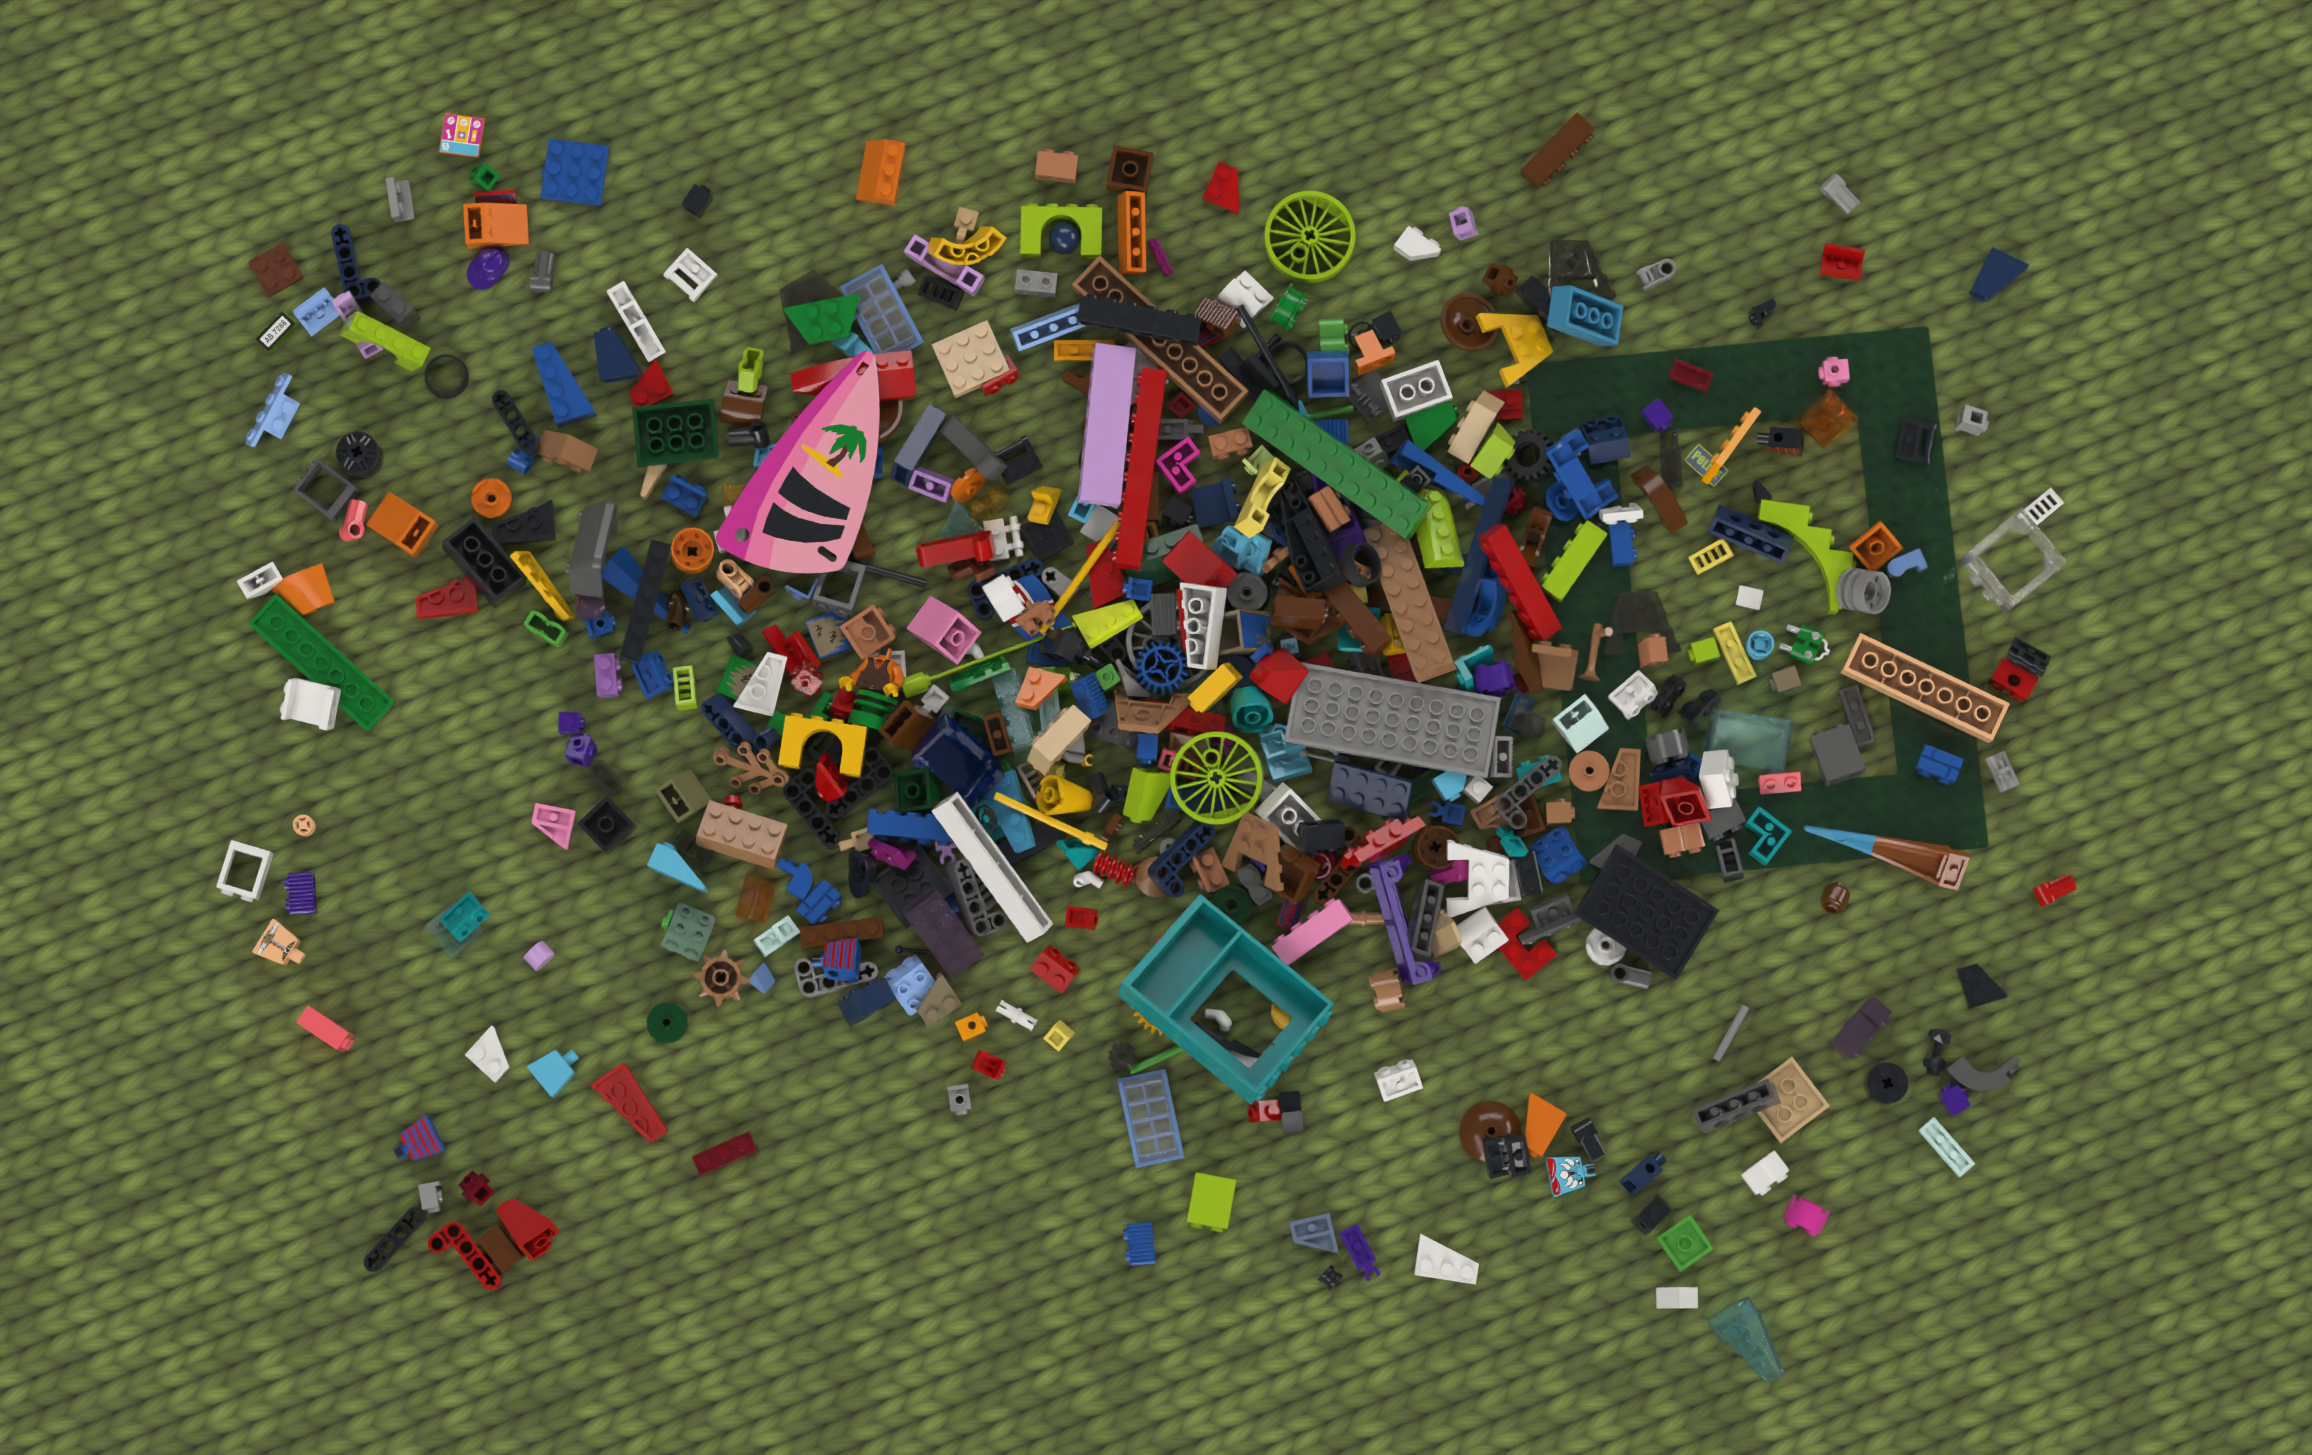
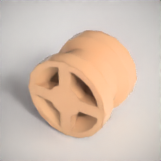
(300, 823)

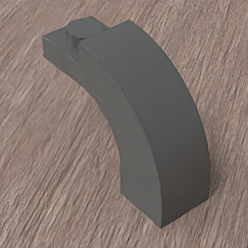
(1966, 1076)

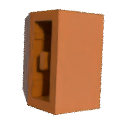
(495, 225)
(402, 524)

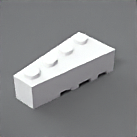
(1203, 623)

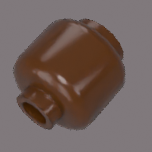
(1835, 898)

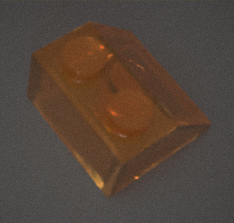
(1827, 418)

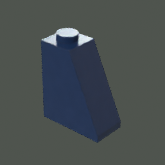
(1996, 274)
(614, 357)

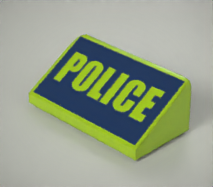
(1700, 460)

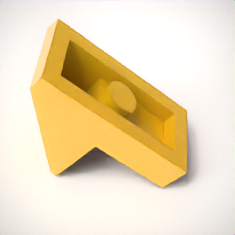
(1044, 504)

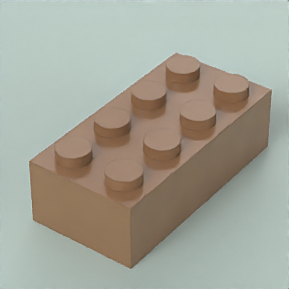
(741, 834)

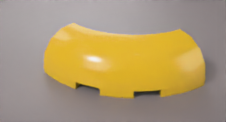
(978, 247)

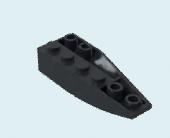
(1308, 541)

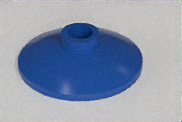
(1559, 504)

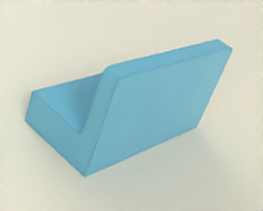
(727, 603)

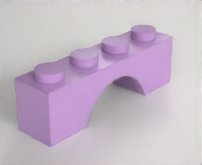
(959, 275)

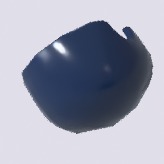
(1064, 238)

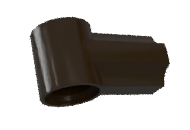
(677, 610)

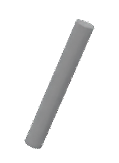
(1730, 1033)

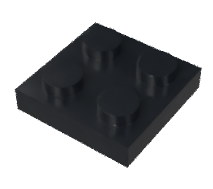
(1047, 539)

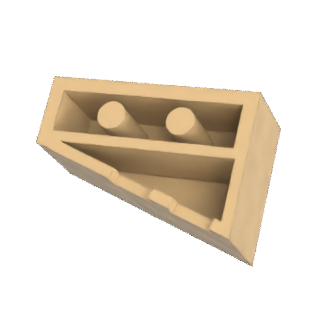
(1474, 426)

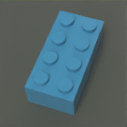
(1585, 315)

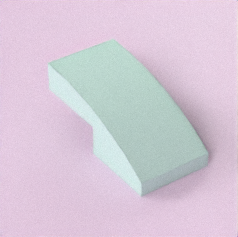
(776, 936)

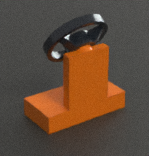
(1372, 352)

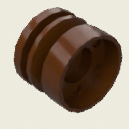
(1422, 842)

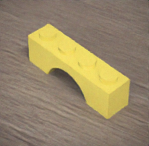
(1254, 514)

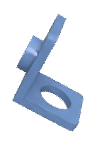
(799, 595)

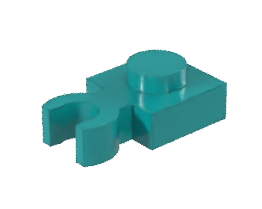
(1512, 844)

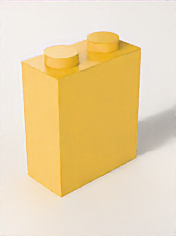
(1214, 688)

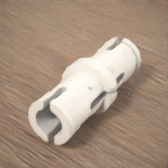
(1016, 1015)

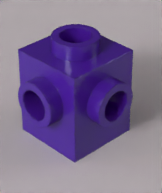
(580, 750)

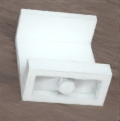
(310, 703)

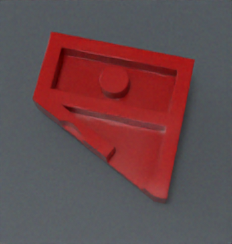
(1224, 188)
(651, 388)

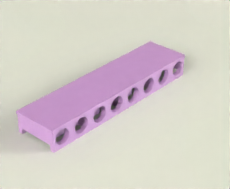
(1106, 425)

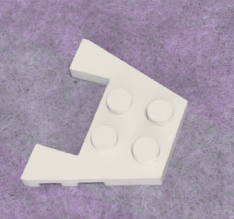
(1486, 878)

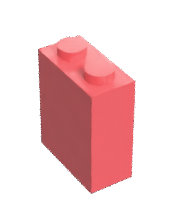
(326, 1029)

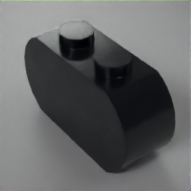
(1533, 294)

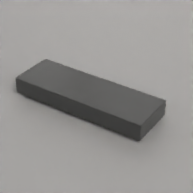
(1857, 715)

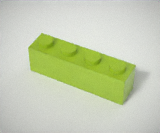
(1573, 561)

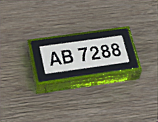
(276, 332)

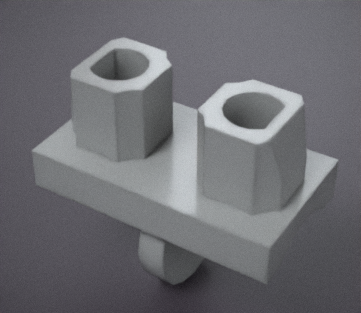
(2002, 771)

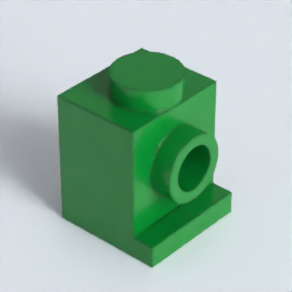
(480, 174)

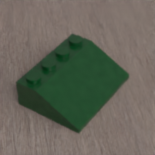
(676, 432)

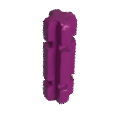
(1160, 257)

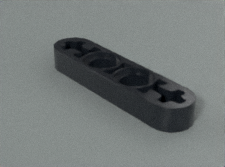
(516, 422)
(394, 1239)

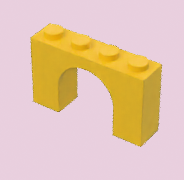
(799, 729)

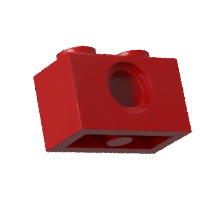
(2025, 680)

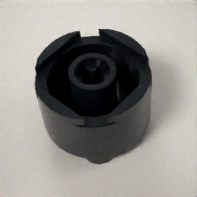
(1897, 1080)

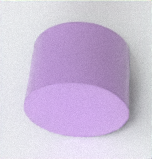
(539, 955)

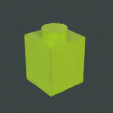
(1703, 651)

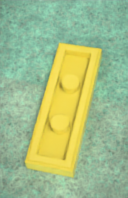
(1734, 653)

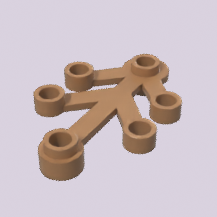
(753, 768)

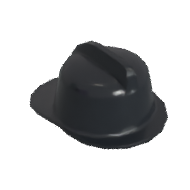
(861, 870)

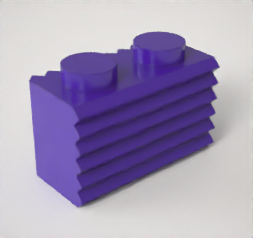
(301, 892)

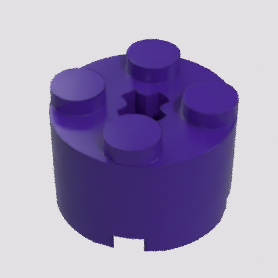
(1494, 679)

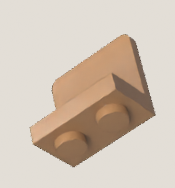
(1556, 665)

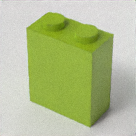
(1211, 1202)

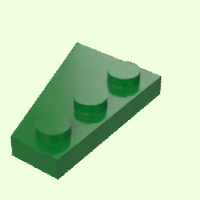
(978, 673)

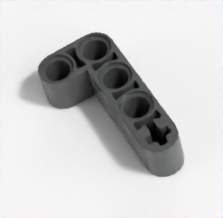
(973, 448)
(1530, 788)
(973, 896)

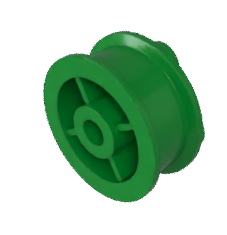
(1287, 307)

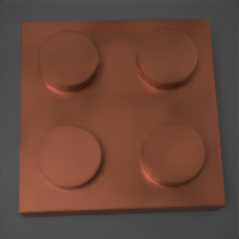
(276, 270)

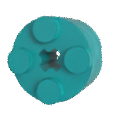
(1251, 709)

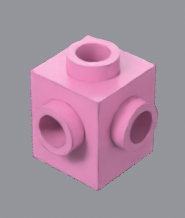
(1840, 368)

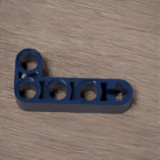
(350, 263)
(982, 599)
(735, 727)
(1183, 854)

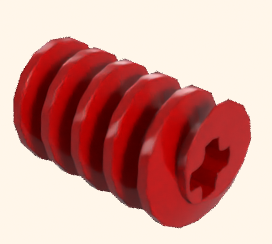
(1114, 869)

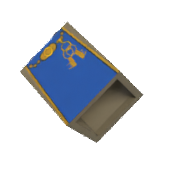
(1245, 632)

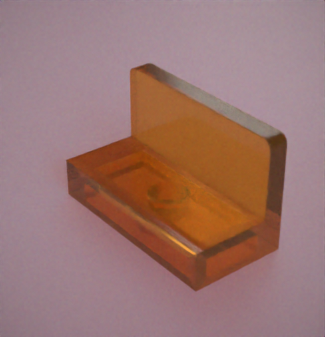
(755, 900)

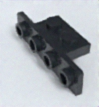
(1249, 373)

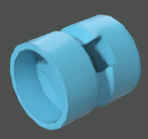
(1759, 645)

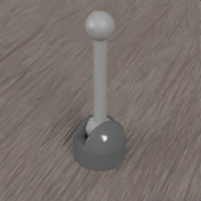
(1343, 758)

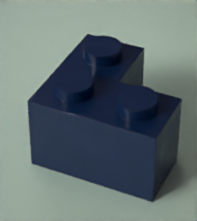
(863, 1002)

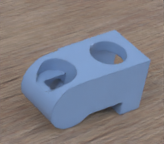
(1905, 563)

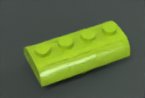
(1438, 533)

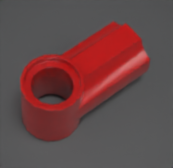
(2049, 892)

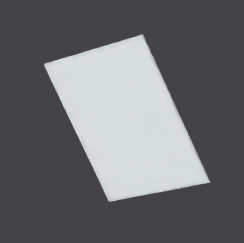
(1749, 597)

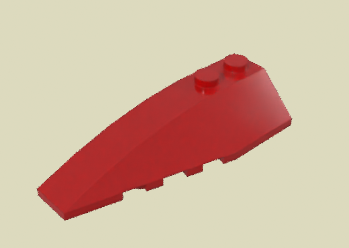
(893, 369)

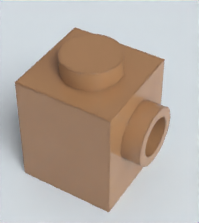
(1559, 812)

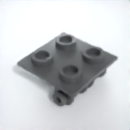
(1368, 396)

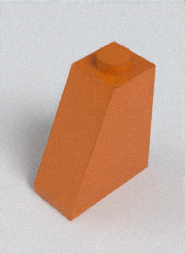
(1541, 1124)

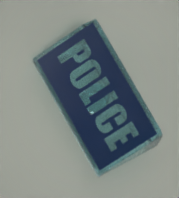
(1520, 702)

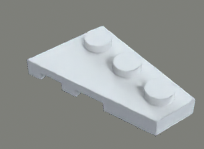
(764, 686)

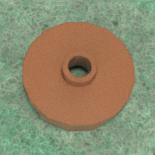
(1585, 781)

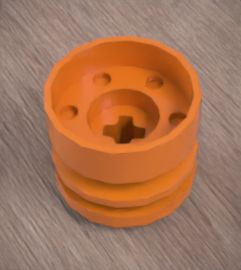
(694, 540)

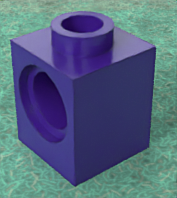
(1657, 415)

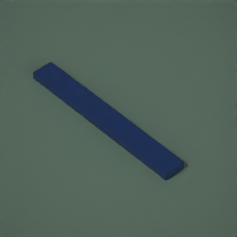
(1477, 559)

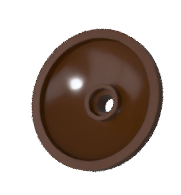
(1463, 311)
(1480, 1118)

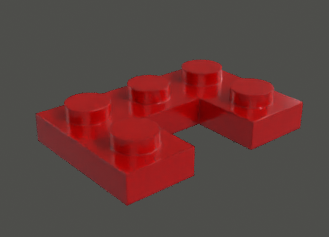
(1524, 962)

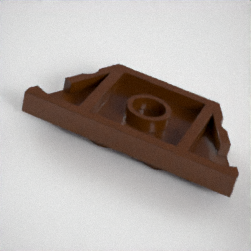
(1307, 636)

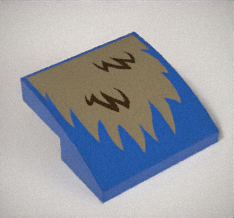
(827, 634)

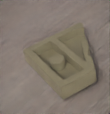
(938, 1001)

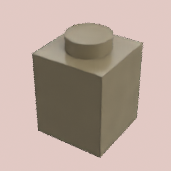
(1784, 680)

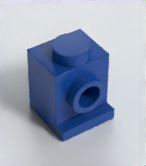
(597, 632)

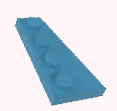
(1013, 822)

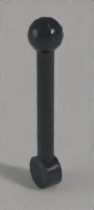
(899, 949)

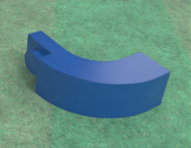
(1489, 605)

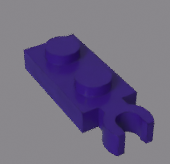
(1359, 1250)

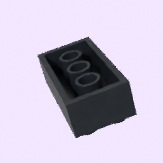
(484, 562)

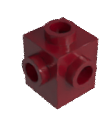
(1516, 502)
(476, 1188)

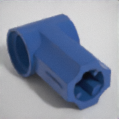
(520, 460)

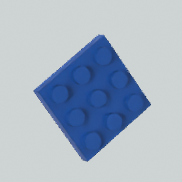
(575, 172)

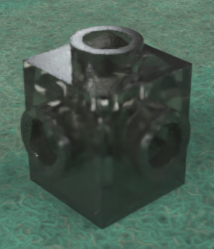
(1118, 1064)

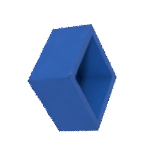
(1327, 374)

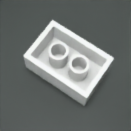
(1415, 390)
(1286, 811)

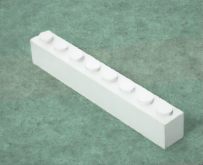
(992, 867)

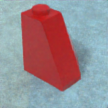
(527, 1227)

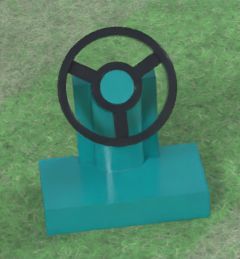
(988, 820)

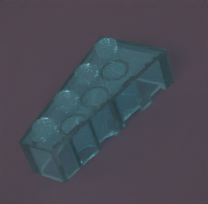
(1016, 718)

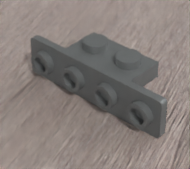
(1549, 918)

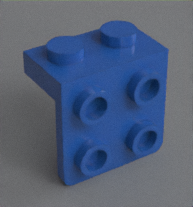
(1558, 855)

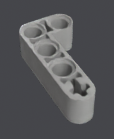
(818, 981)

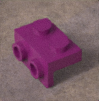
(891, 853)

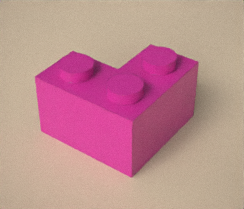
(1174, 465)

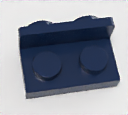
(699, 599)

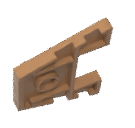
(1147, 716)
(1259, 841)

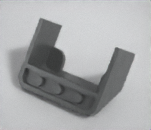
(590, 548)

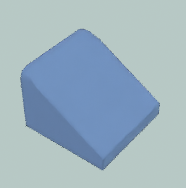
(762, 979)

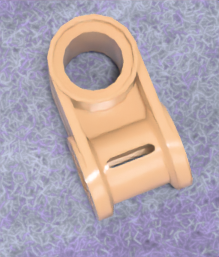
(737, 581)

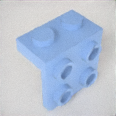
(910, 983)

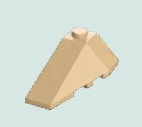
(1446, 935)

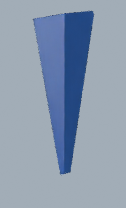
(1410, 456)
(625, 573)

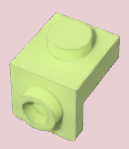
(1257, 459)

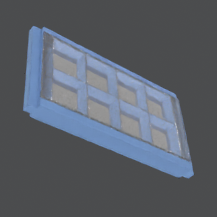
(883, 312)
(1150, 1118)

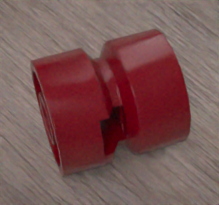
(1328, 862)

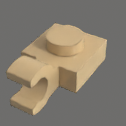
(965, 222)
(859, 841)

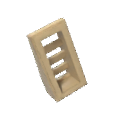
(651, 478)

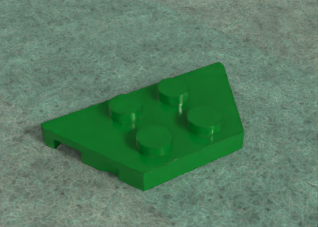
(825, 319)

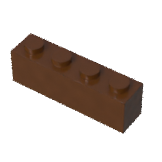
(1558, 151)
(1358, 619)
(863, 929)

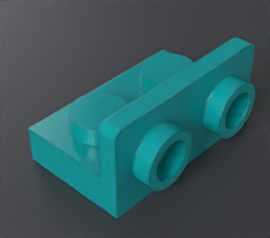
(464, 916)

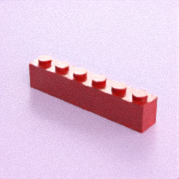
(1519, 582)

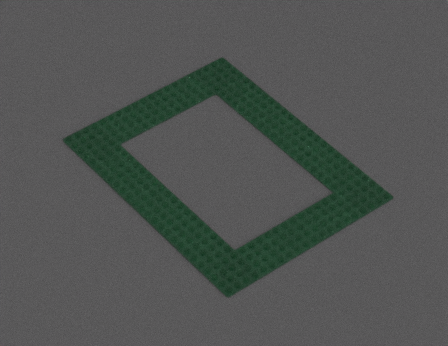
(1923, 618)

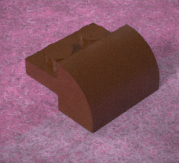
(742, 407)

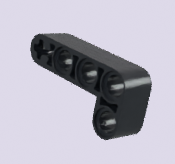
(862, 795)
(814, 813)

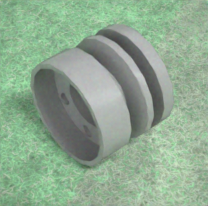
(1863, 590)

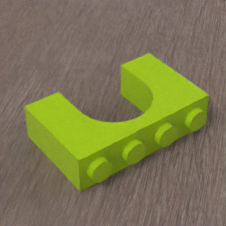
(1036, 218)
(408, 352)

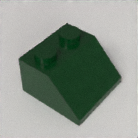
(917, 791)

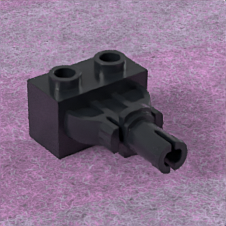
(1065, 646)

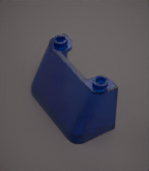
(958, 760)

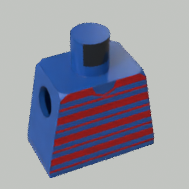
(840, 960)
(420, 1141)

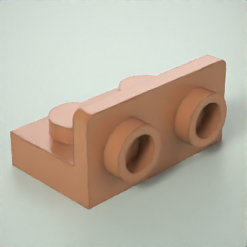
(1209, 870)

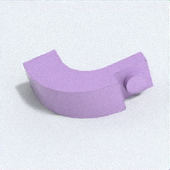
(347, 305)

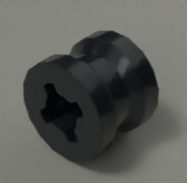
(1121, 791)
(1330, 1277)

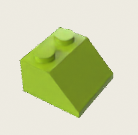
(1493, 452)

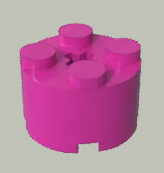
(1805, 1214)

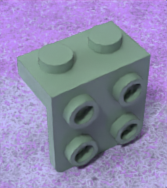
(688, 932)

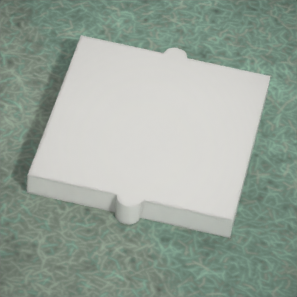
(1099, 524)

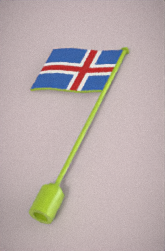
(1030, 589)

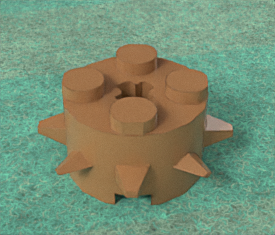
(710, 973)

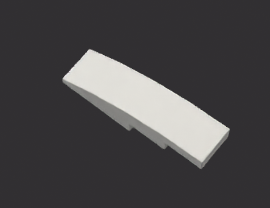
(635, 321)

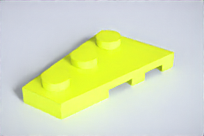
(1107, 621)

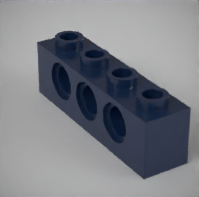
(1751, 534)

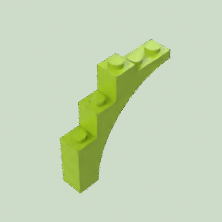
(1794, 521)

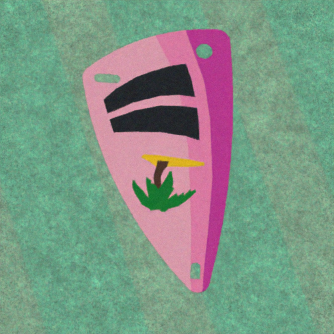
(813, 480)

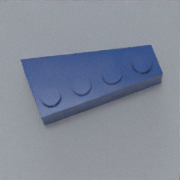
(907, 827)

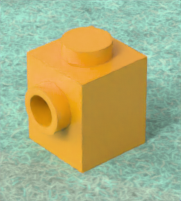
(971, 1026)

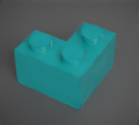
(1771, 834)

